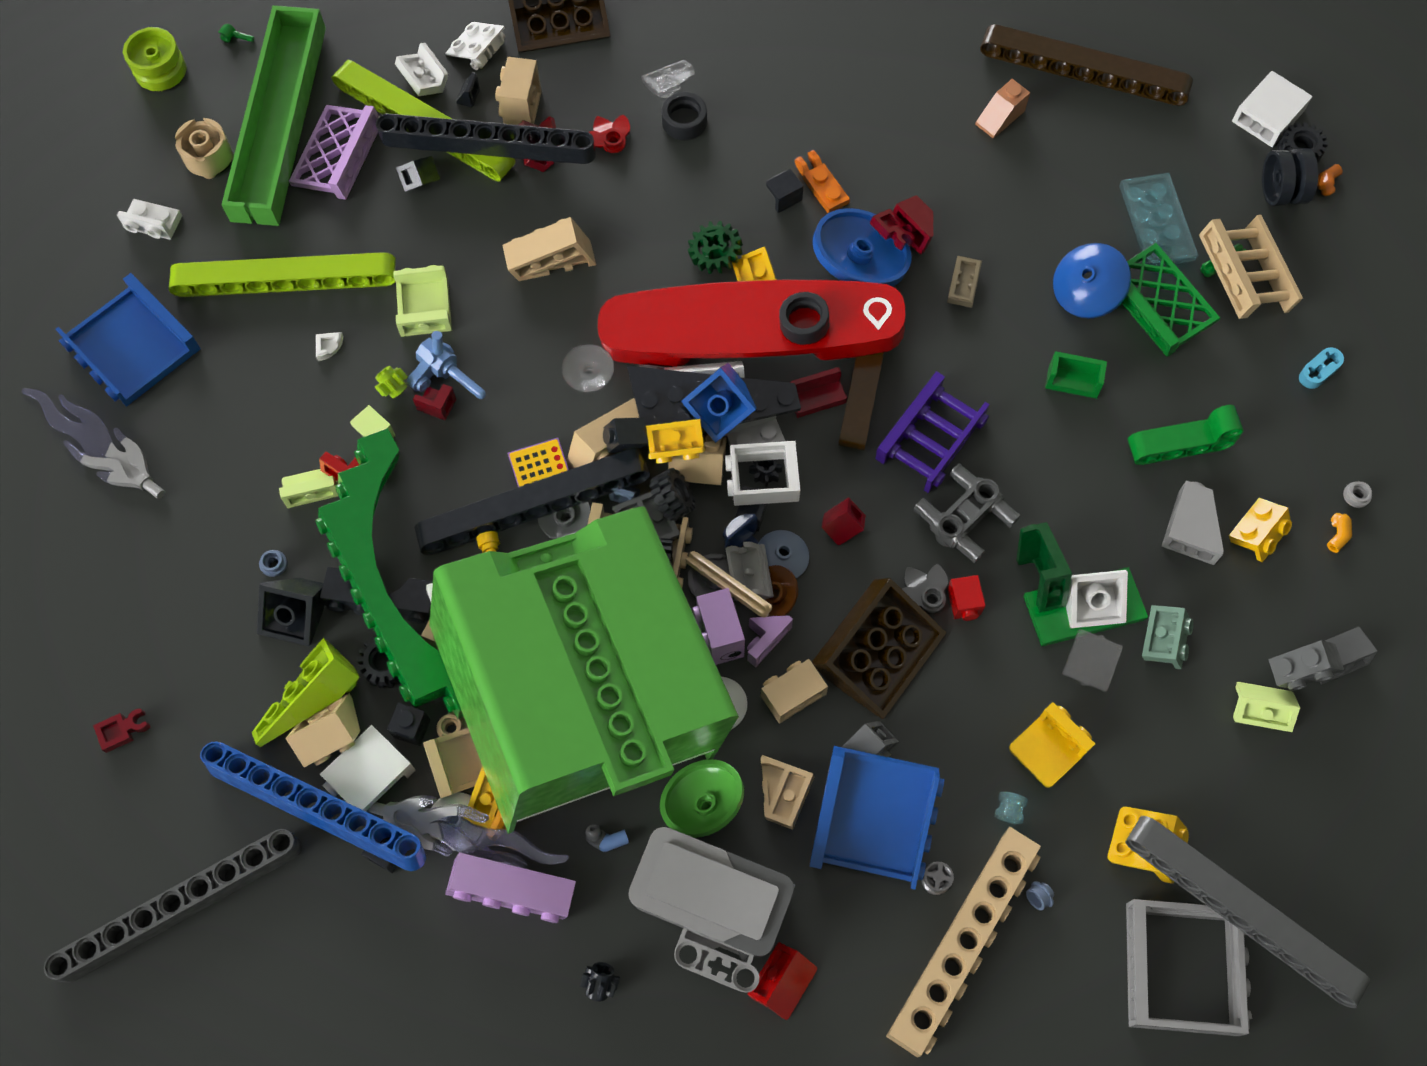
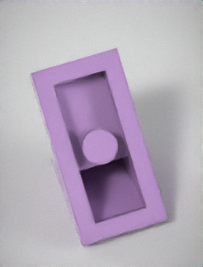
(771, 632)

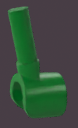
(228, 32)

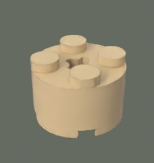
(203, 147)

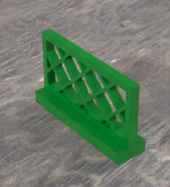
(1147, 316)

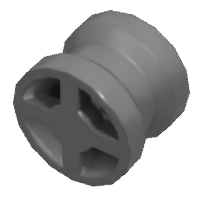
(939, 872)

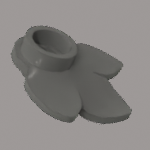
(921, 586)

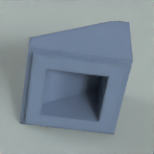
(624, 494)

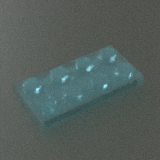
(1158, 217)

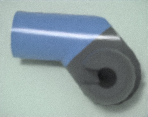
(603, 840)

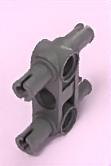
(966, 512)

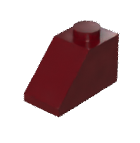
(918, 221)

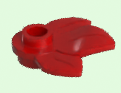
(607, 132)

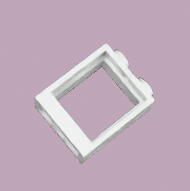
(759, 452)

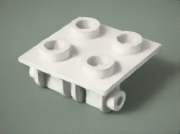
(478, 43)

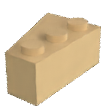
(548, 249)
(588, 440)

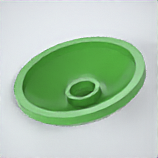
(702, 798)

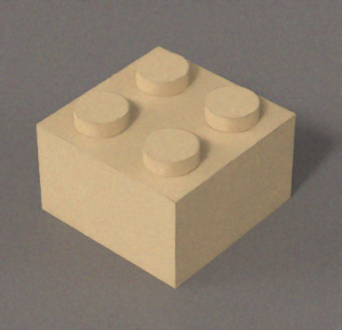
(519, 91)

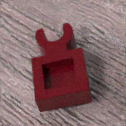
(891, 226)
(117, 730)

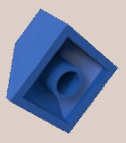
(720, 402)

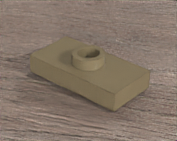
(964, 281)

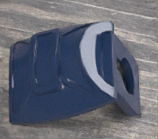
(740, 530)

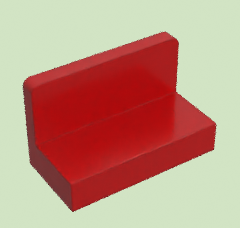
(783, 980)

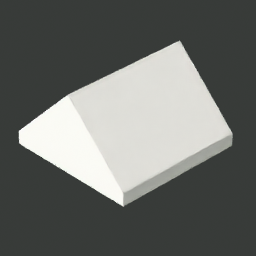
(1097, 599)

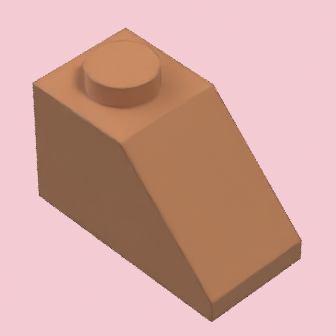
(1003, 108)

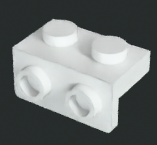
(423, 71)

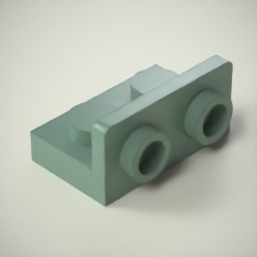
(1167, 635)

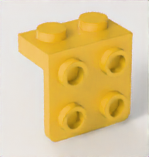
(1051, 745)
(1127, 818)

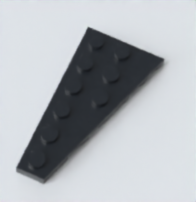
(660, 395)

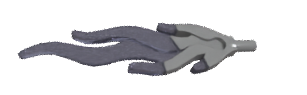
(127, 467)
(462, 835)

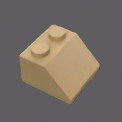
(325, 732)

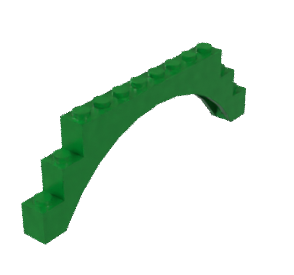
(349, 533)

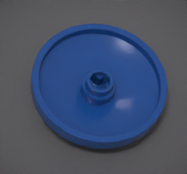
(856, 251)

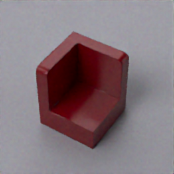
(436, 402)
(843, 521)

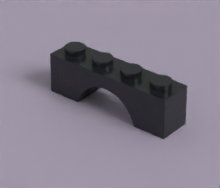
(410, 599)

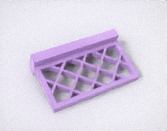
(353, 152)

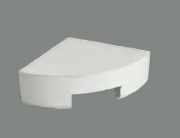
(328, 345)

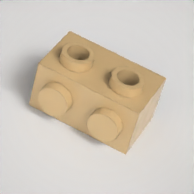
(793, 690)

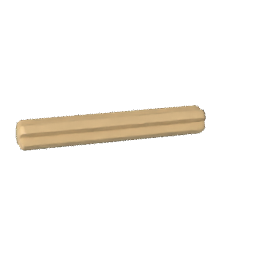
(725, 581)

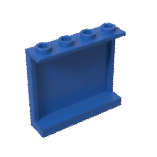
(130, 343)
(877, 815)

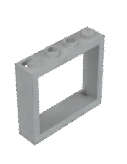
(1236, 956)

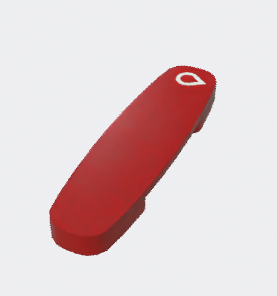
(744, 321)

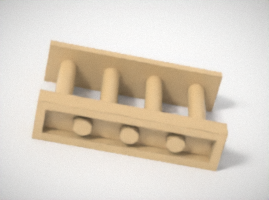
(1233, 274)

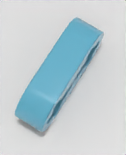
(1317, 363)

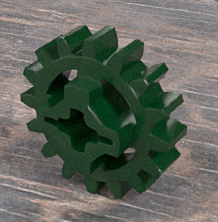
(715, 247)

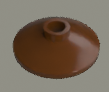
(785, 582)

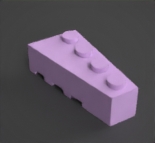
(510, 887)

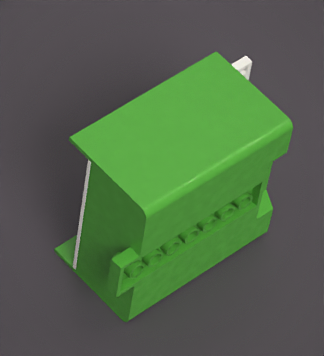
(578, 665)

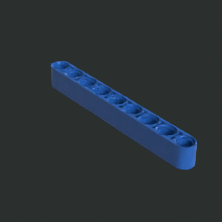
(318, 815)

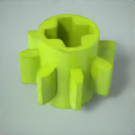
(391, 381)

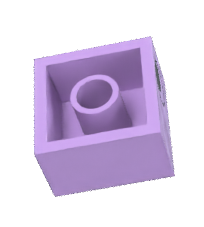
(720, 625)

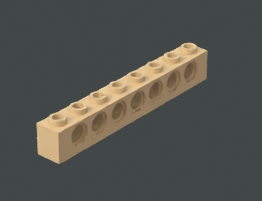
(904, 1031)

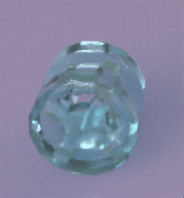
(1011, 807)

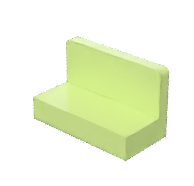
(307, 488)
(1266, 707)

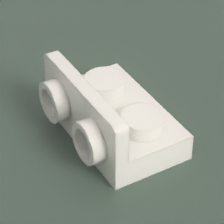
(150, 219)

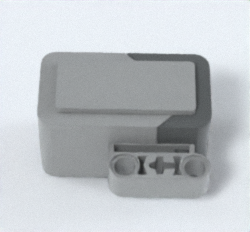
(714, 899)

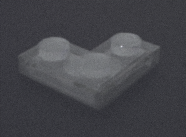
(668, 79)

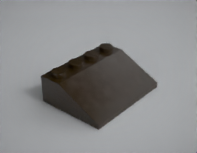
(557, 22)
(879, 647)

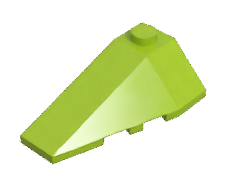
(322, 682)

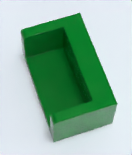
(1076, 374)

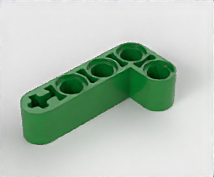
(1187, 439)

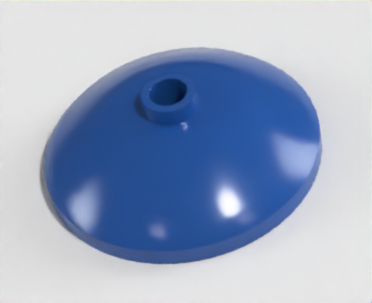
(1101, 291)

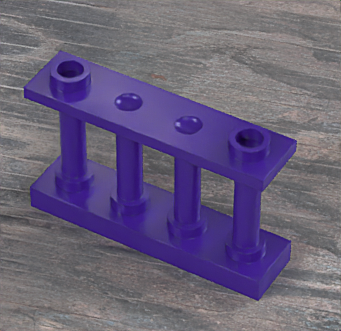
(921, 410)

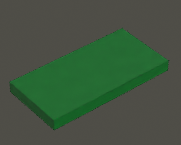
(1054, 625)

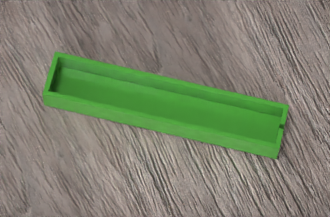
(274, 116)

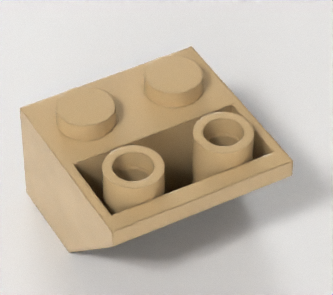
(706, 468)

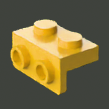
(675, 440)
(1262, 528)

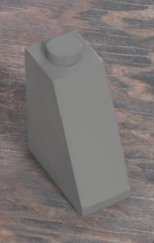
(1195, 524)

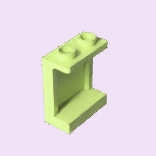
(422, 300)

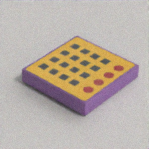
(537, 462)

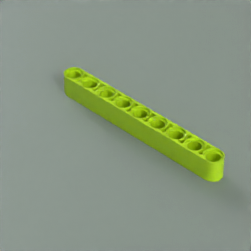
(392, 100)
(282, 274)

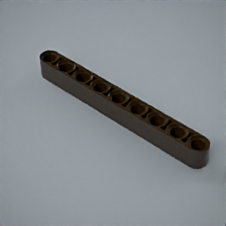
(1087, 65)

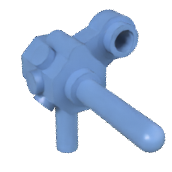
(439, 359)

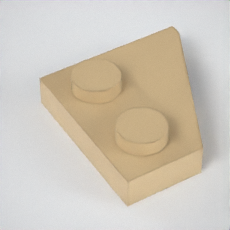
(784, 791)

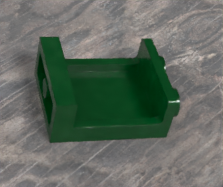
(1040, 547)

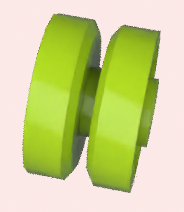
(154, 59)

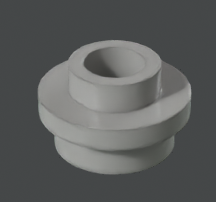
(1362, 490)

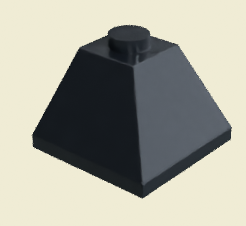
(290, 609)

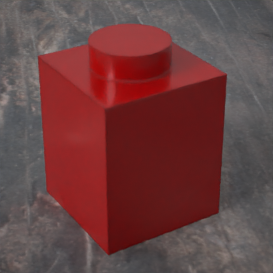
(966, 597)

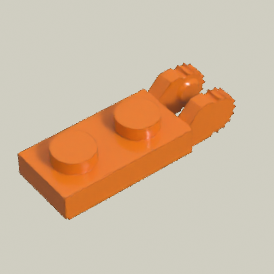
(822, 183)

